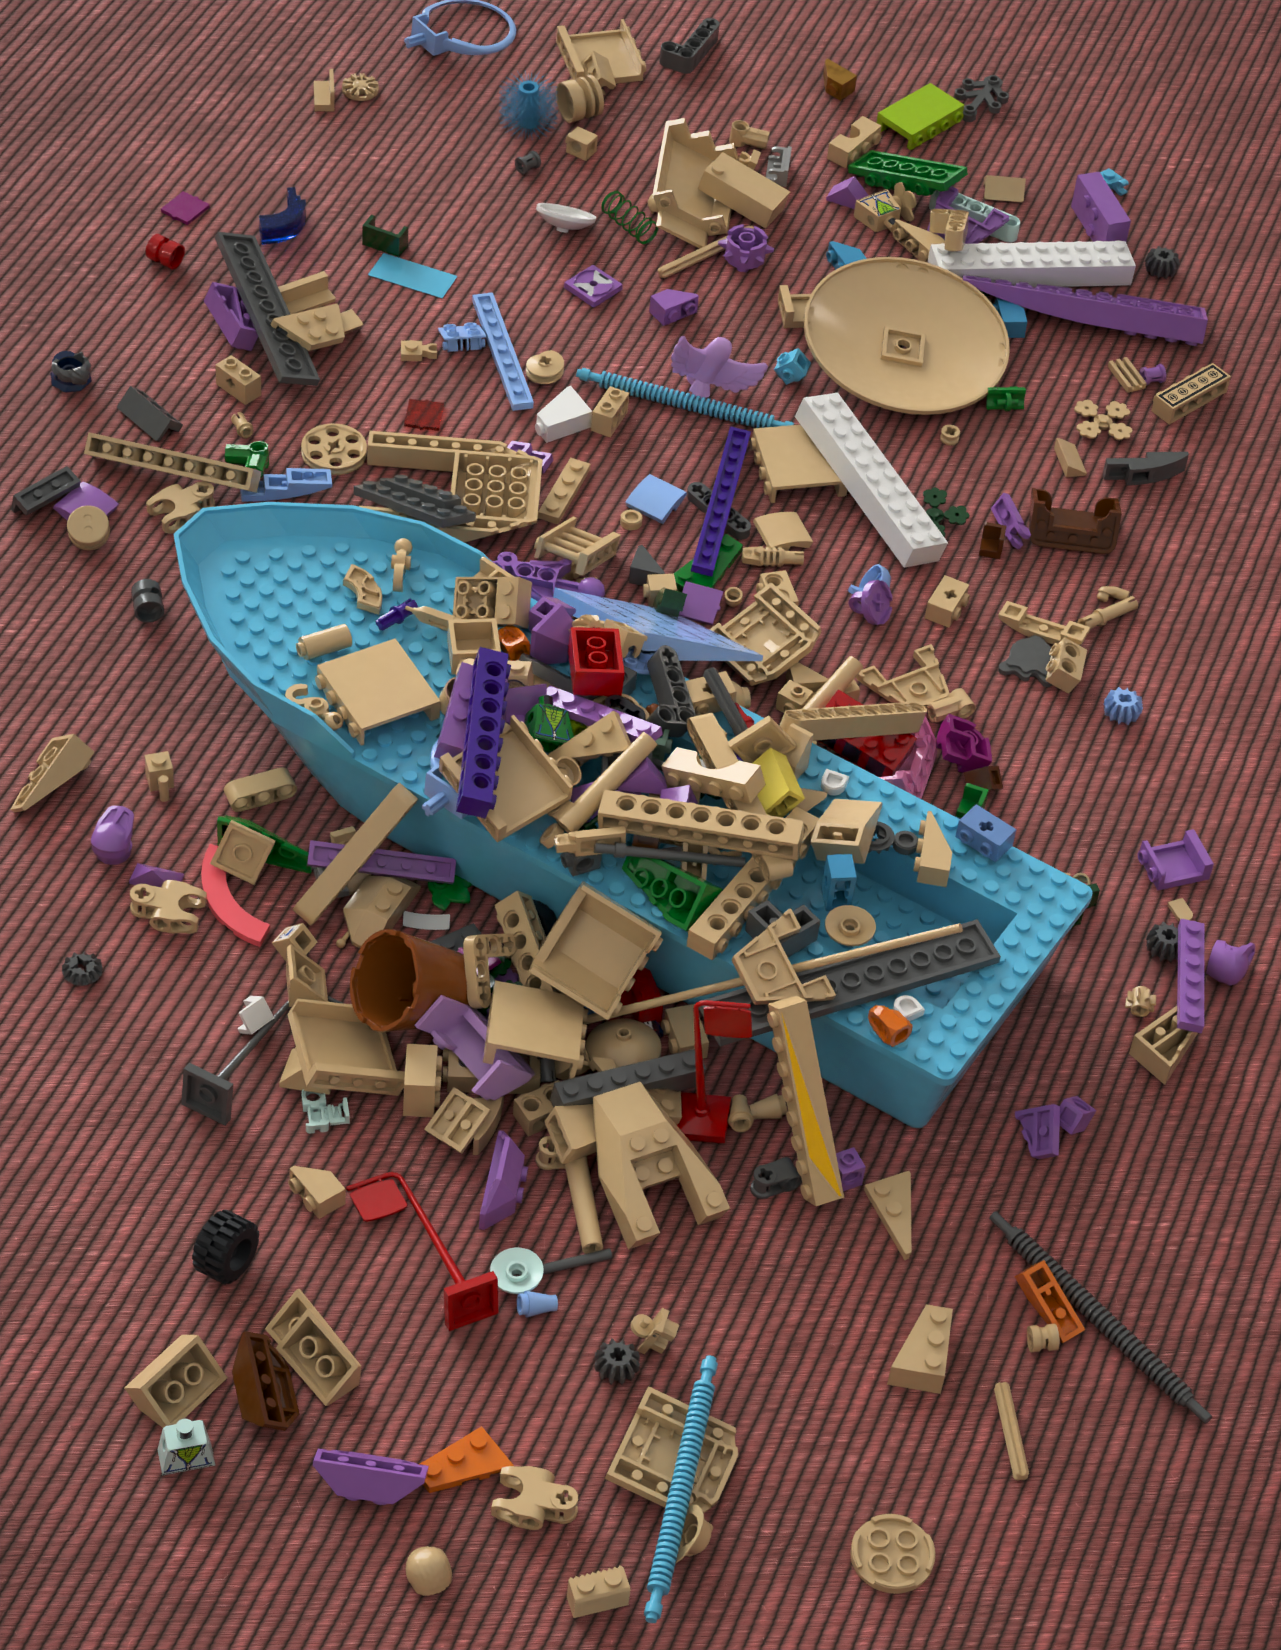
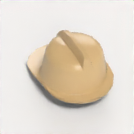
(695, 1533)

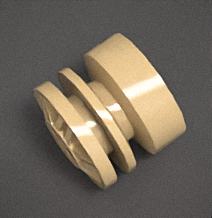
(579, 98)

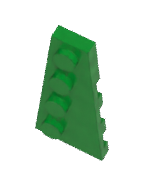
(728, 553)

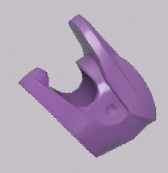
(113, 835)
(1229, 963)

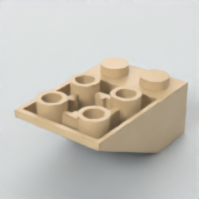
(493, 597)
(846, 829)

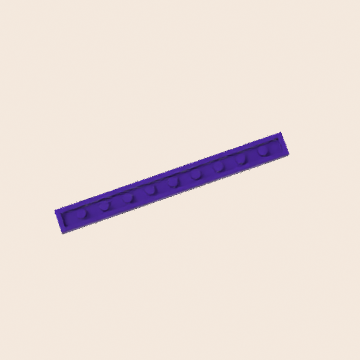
(720, 502)

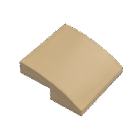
(783, 530)
(457, 1120)

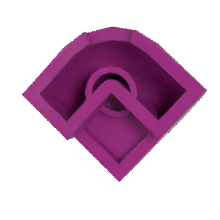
(963, 744)

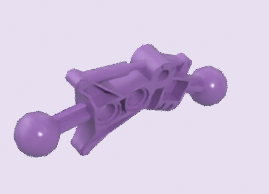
(547, 576)

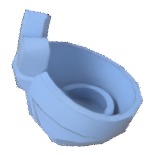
(876, 572)

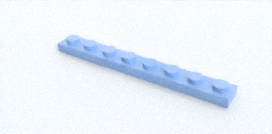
(502, 351)

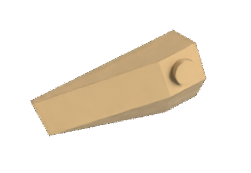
(57, 764)

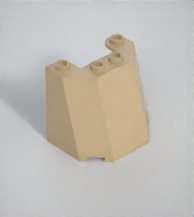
(595, 950)

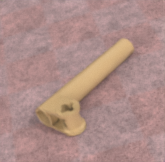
(839, 680)
(574, 815)
(581, 1193)

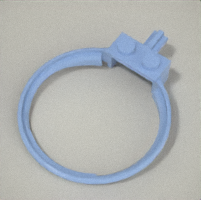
(441, 43)
(439, 792)

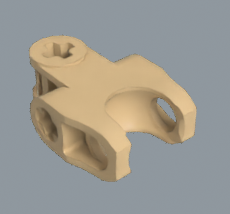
(181, 503)
(166, 905)
(538, 1499)

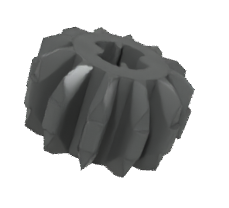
(1162, 262)
(1163, 941)
(617, 1361)

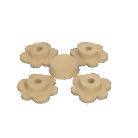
(1102, 421)

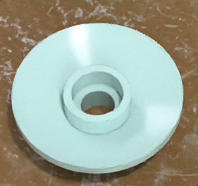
(520, 1262)

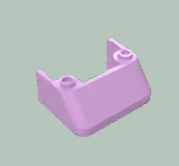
(464, 1032)

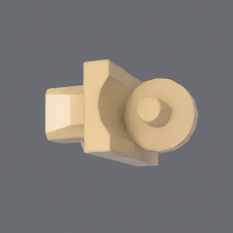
(655, 1331)

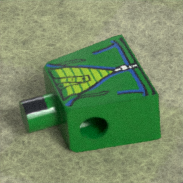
(549, 724)

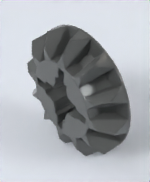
(885, 838)
(77, 975)

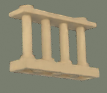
(577, 545)

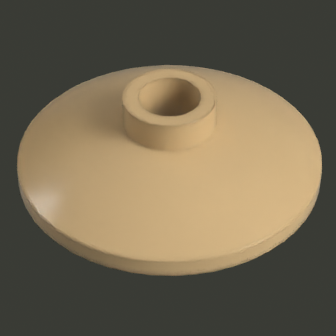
(850, 925)

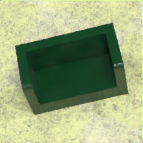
(382, 239)

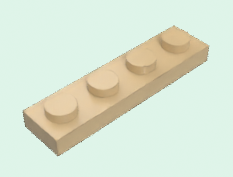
(564, 491)

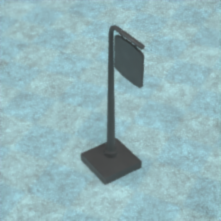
(213, 1094)

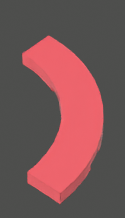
(225, 907)

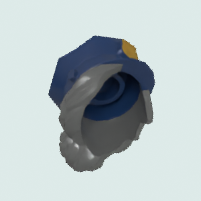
(70, 371)

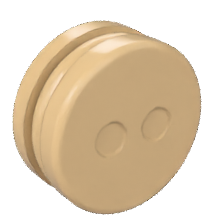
(88, 527)

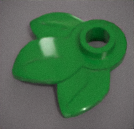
(445, 893)

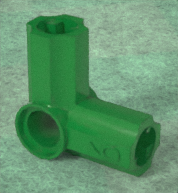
(252, 455)

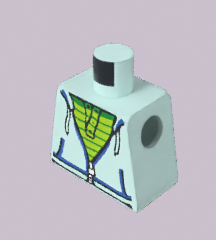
(185, 1447)

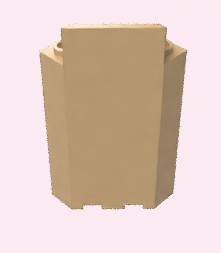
(680, 204)

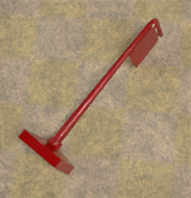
(707, 1115)
(467, 1299)

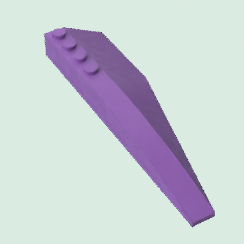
(1121, 312)

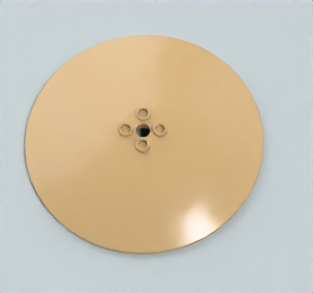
(948, 326)

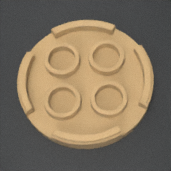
(892, 1554)

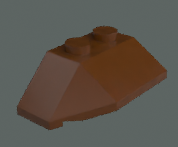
(263, 1383)

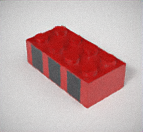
(875, 754)

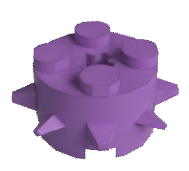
(745, 247)

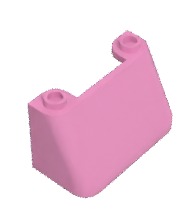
(918, 766)

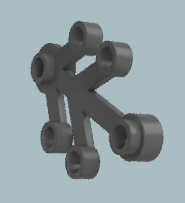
(989, 84)

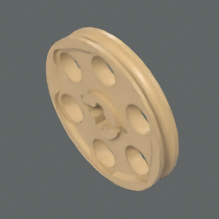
(338, 454)

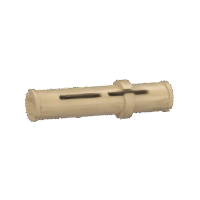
(1102, 616)

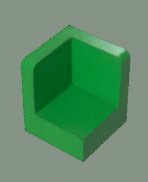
(971, 796)

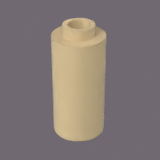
(324, 642)

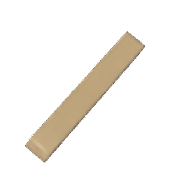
(355, 854)

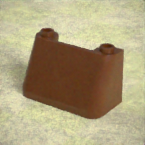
(1073, 528)

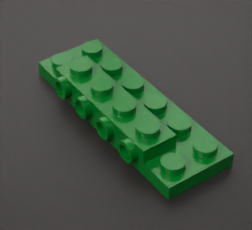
(916, 174)

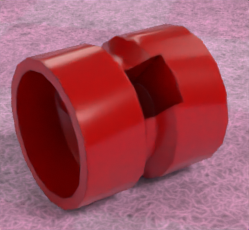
(165, 251)

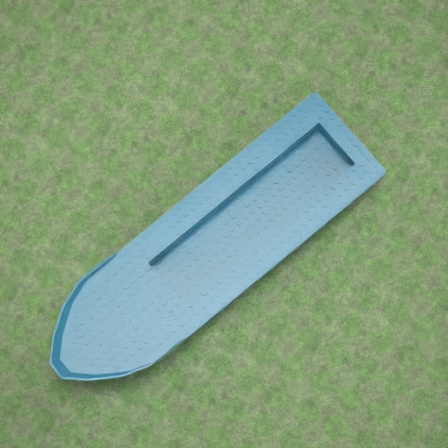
(278, 574)

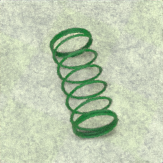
(618, 206)

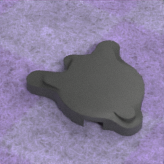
(1028, 659)

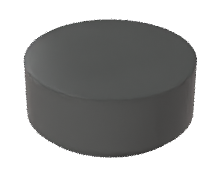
(905, 842)

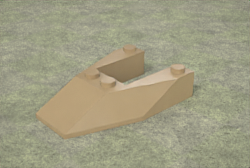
(642, 1149)

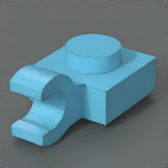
(1115, 181)

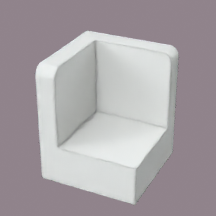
(254, 1015)

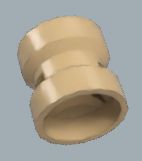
(1043, 1338)

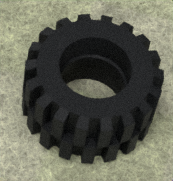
(225, 1247)

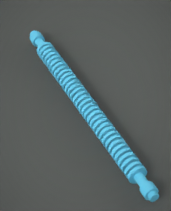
(680, 399)
(680, 1490)

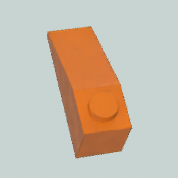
(1049, 1300)

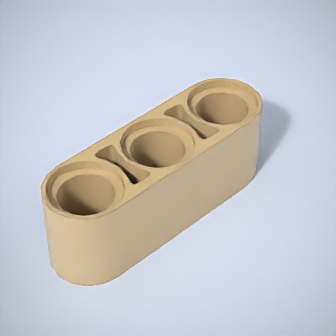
(260, 789)

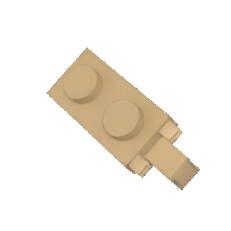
(582, 842)

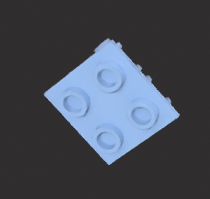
(471, 331)

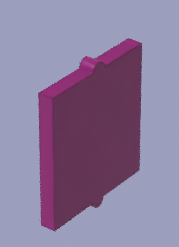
(185, 208)

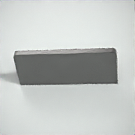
(147, 413)
(45, 491)

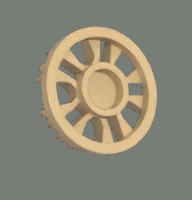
(360, 86)

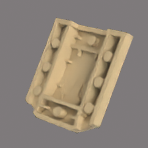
(773, 629)
(651, 1449)

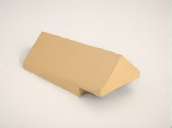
(314, 1349)

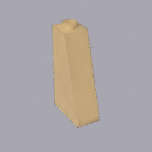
(572, 1131)

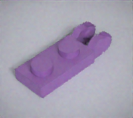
(1008, 515)

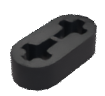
(625, 706)

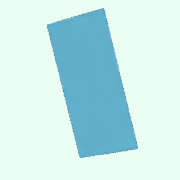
(412, 275)

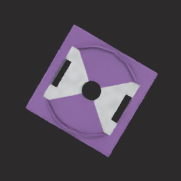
(593, 286)

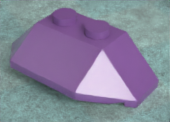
(503, 1182)
(369, 1476)

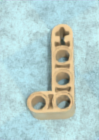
(952, 224)

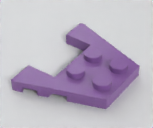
(976, 230)

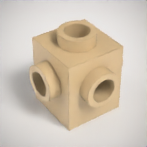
(792, 697)

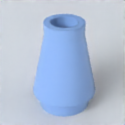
(535, 1303)

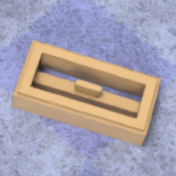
(1130, 374)

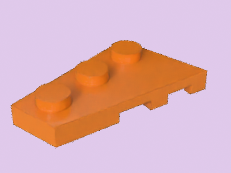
(464, 1460)

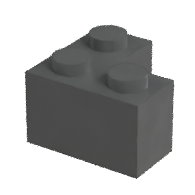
(766, 913)

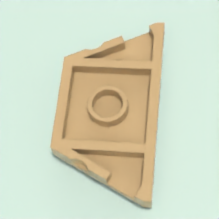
(313, 327)

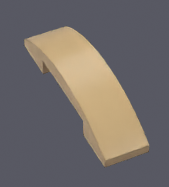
(1028, 625)

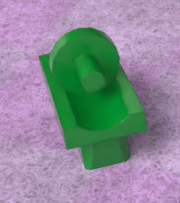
(1005, 398)

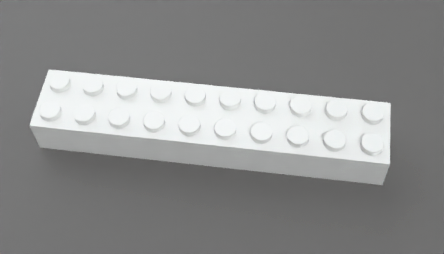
(1041, 262)
(871, 480)

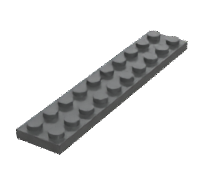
(263, 304)

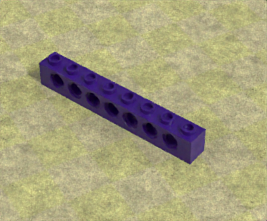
(483, 733)

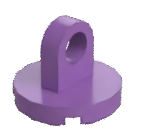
(873, 601)

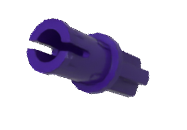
(395, 615)

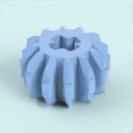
(1123, 706)

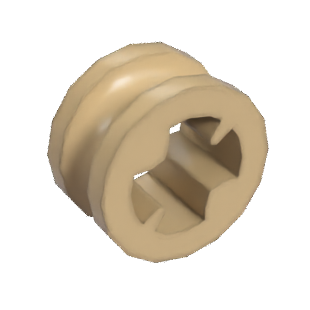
(950, 435)

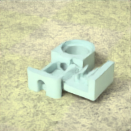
(323, 1114)

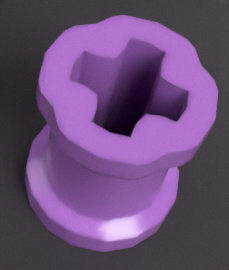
(1153, 374)

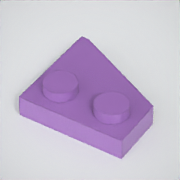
(1041, 1130)

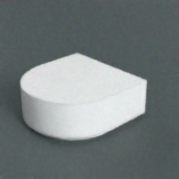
(834, 782)
(908, 1007)

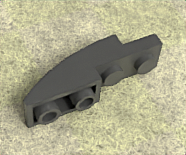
(1151, 469)

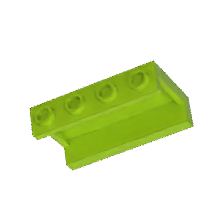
(922, 115)

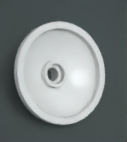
(565, 217)

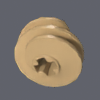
(545, 367)

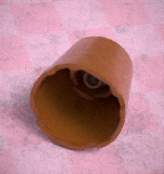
(402, 979)

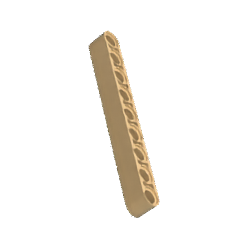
(857, 720)
(717, 754)

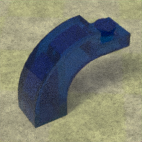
(286, 224)

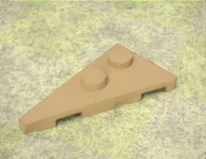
(598, 740)
(893, 1204)

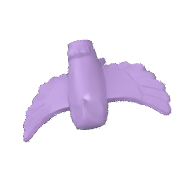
(714, 367)

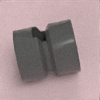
(147, 600)

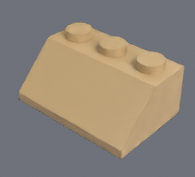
(176, 1381)

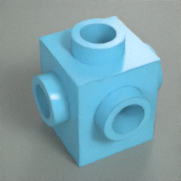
(792, 366)

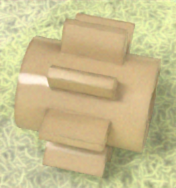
(1140, 1001)

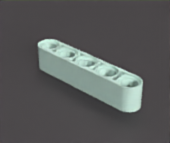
(979, 212)

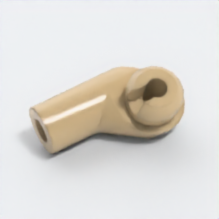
(1112, 591)

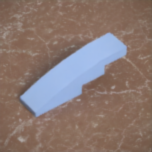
(293, 484)

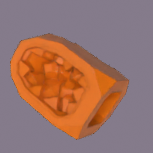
(513, 642)
(889, 1025)

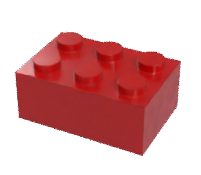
(596, 661)

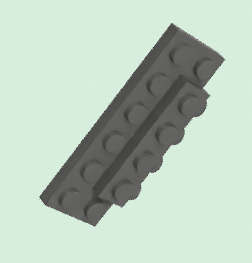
(416, 500)

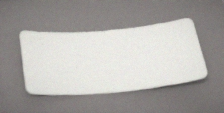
(426, 921)

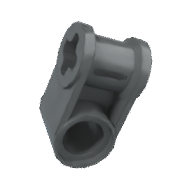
(776, 1177)

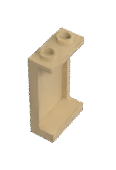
(792, 307)

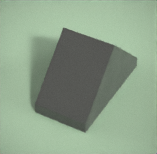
(643, 565)

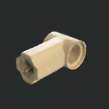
(743, 134)
(956, 704)

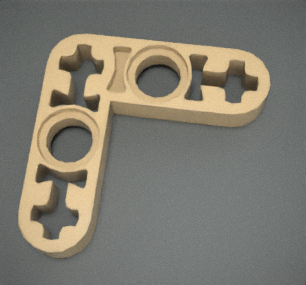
(476, 955)

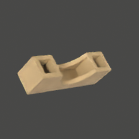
(737, 782)

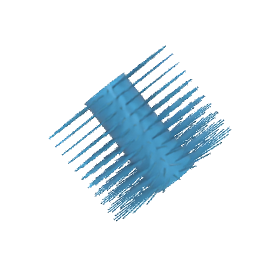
(528, 105)

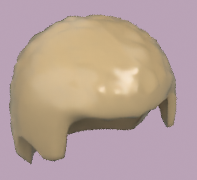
(428, 1570)

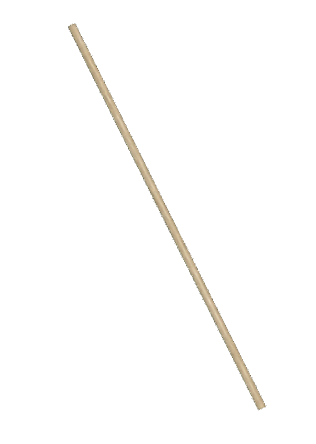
(798, 967)

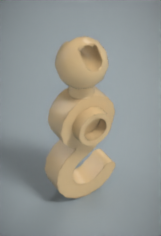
(401, 562)
(314, 704)

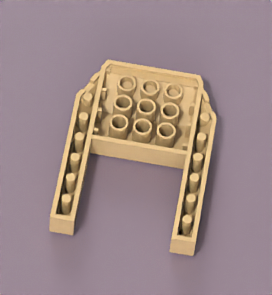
(486, 476)

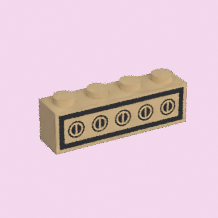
(1190, 393)

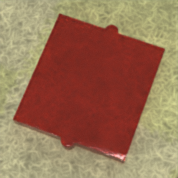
(424, 414)

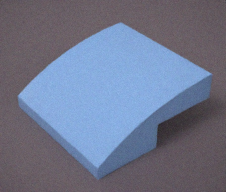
(655, 498)

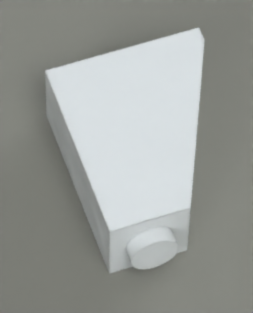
(563, 416)

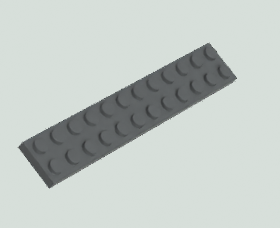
(883, 974)

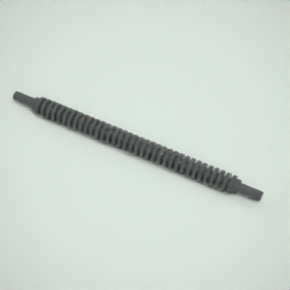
(1104, 1320)

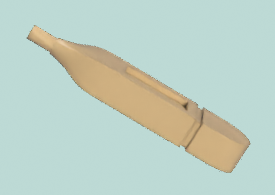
(432, 616)

